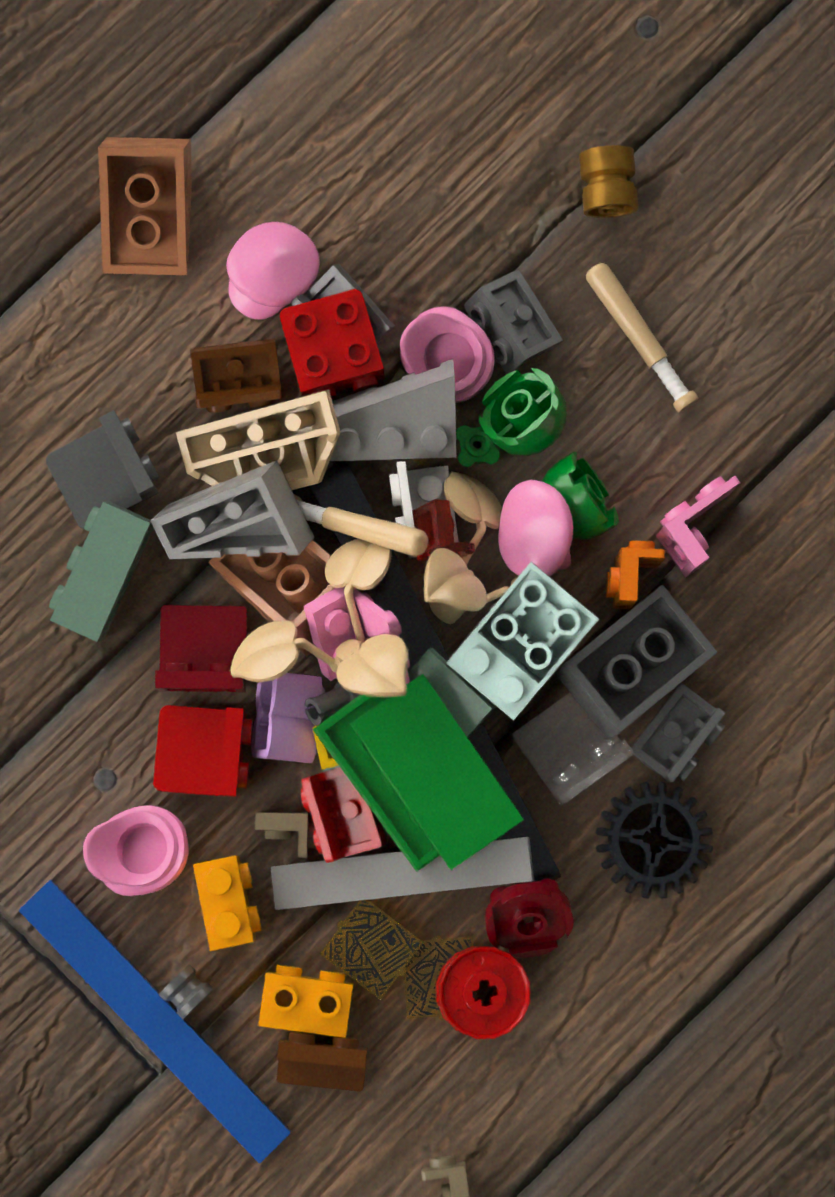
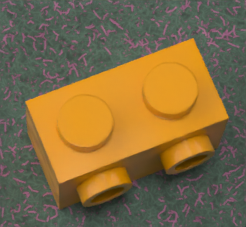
(225, 902)
(306, 1002)

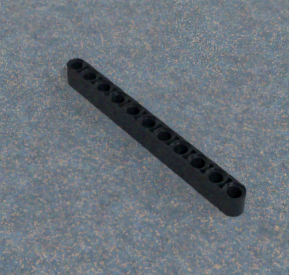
(396, 595)

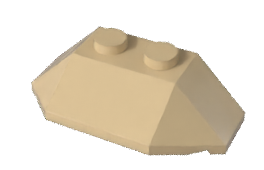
(294, 433)

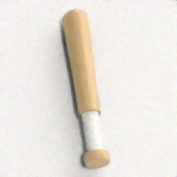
(633, 325)
(370, 529)

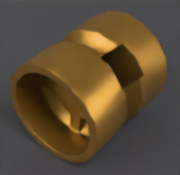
(608, 176)

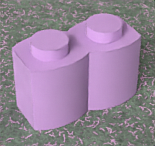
(281, 723)

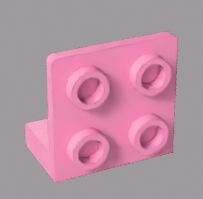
(688, 545)
(332, 624)

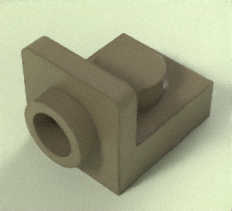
(280, 827)
(445, 1167)

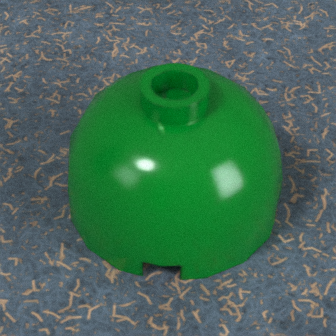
(524, 412)
(584, 496)

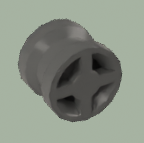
(186, 991)

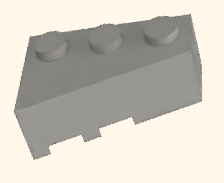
(400, 419)
(237, 516)

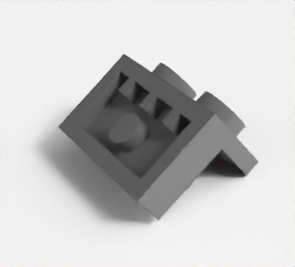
(512, 321)

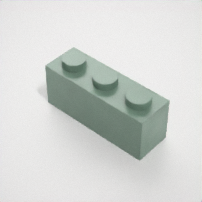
(100, 570)

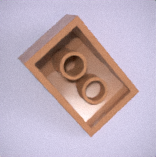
(145, 205)
(279, 583)

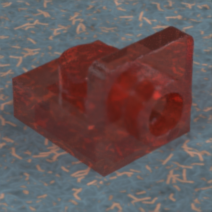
(438, 524)

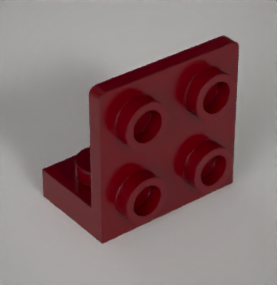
(200, 648)

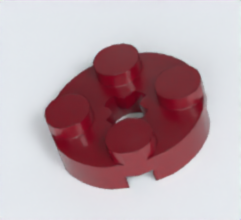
(537, 899)

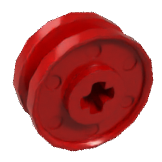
(503, 1006)

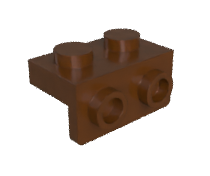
(236, 375)
(320, 1063)

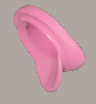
(270, 269)
(448, 335)
(535, 528)
(137, 850)

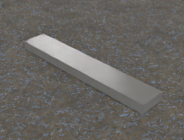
(394, 876)

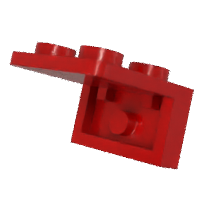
(332, 344)
(202, 751)

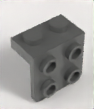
(103, 469)

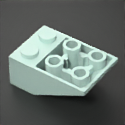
(522, 641)

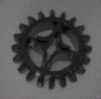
(690, 846)

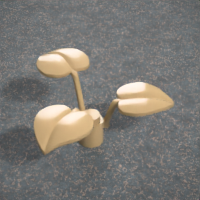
(448, 581)
(361, 664)

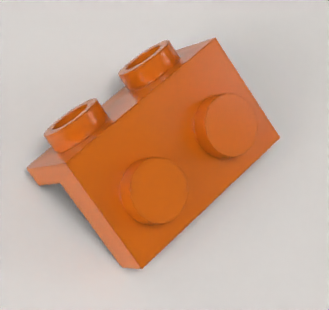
(623, 577)

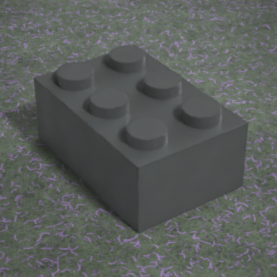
(635, 662)

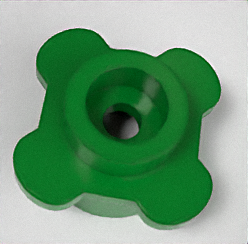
(469, 454)

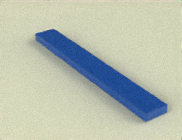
(155, 1021)

